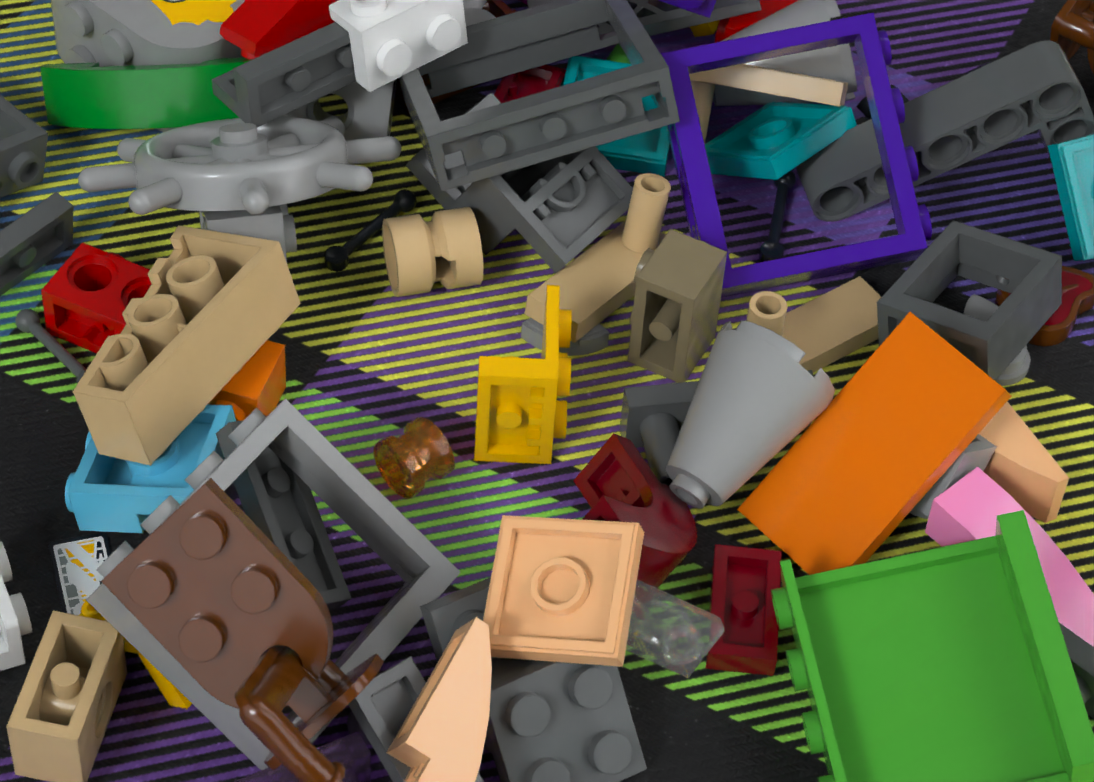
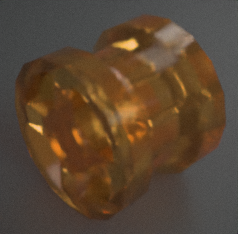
(414, 457)

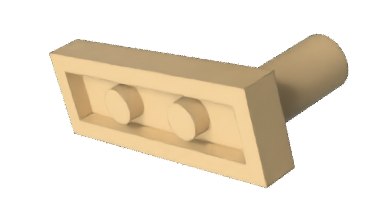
(765, 81)
(605, 273)
(824, 326)

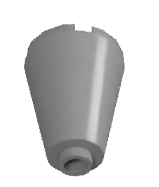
(827, 63)
(743, 412)

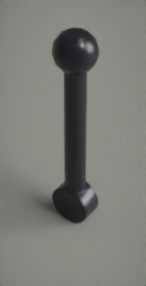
(772, 248)
(337, 257)

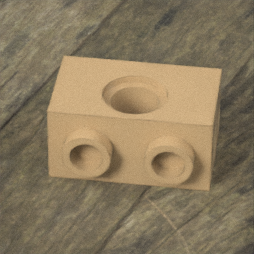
(67, 699)

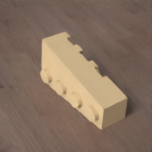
(184, 340)

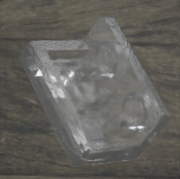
(670, 630)

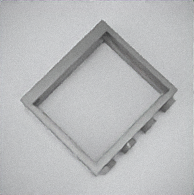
(353, 499)

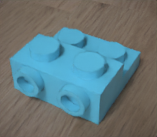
(121, 493)

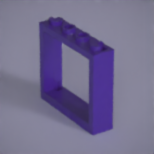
(886, 112)

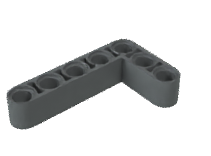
(953, 126)

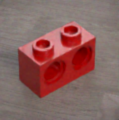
(90, 294)

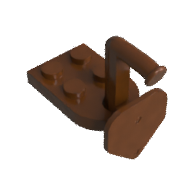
(242, 626)

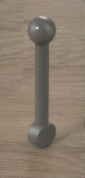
(29, 322)

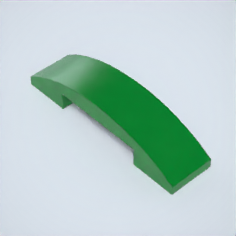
(134, 95)

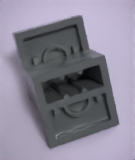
(552, 204)
(546, 715)

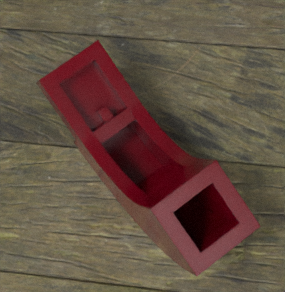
(626, 490)

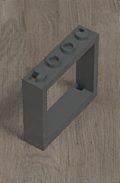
(551, 120)

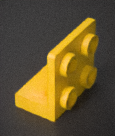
(519, 395)

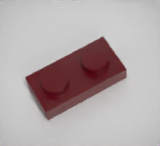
(744, 603)

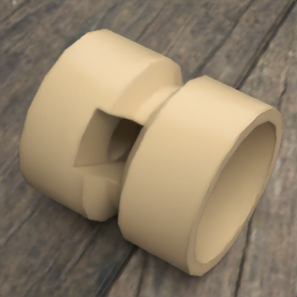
(432, 251)

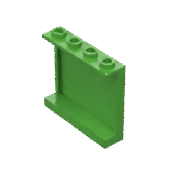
(938, 666)

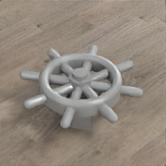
(242, 172)

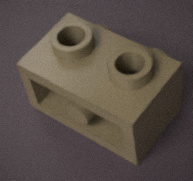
(675, 305)

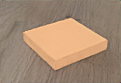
(563, 589)

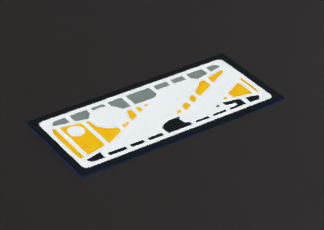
(75, 568)

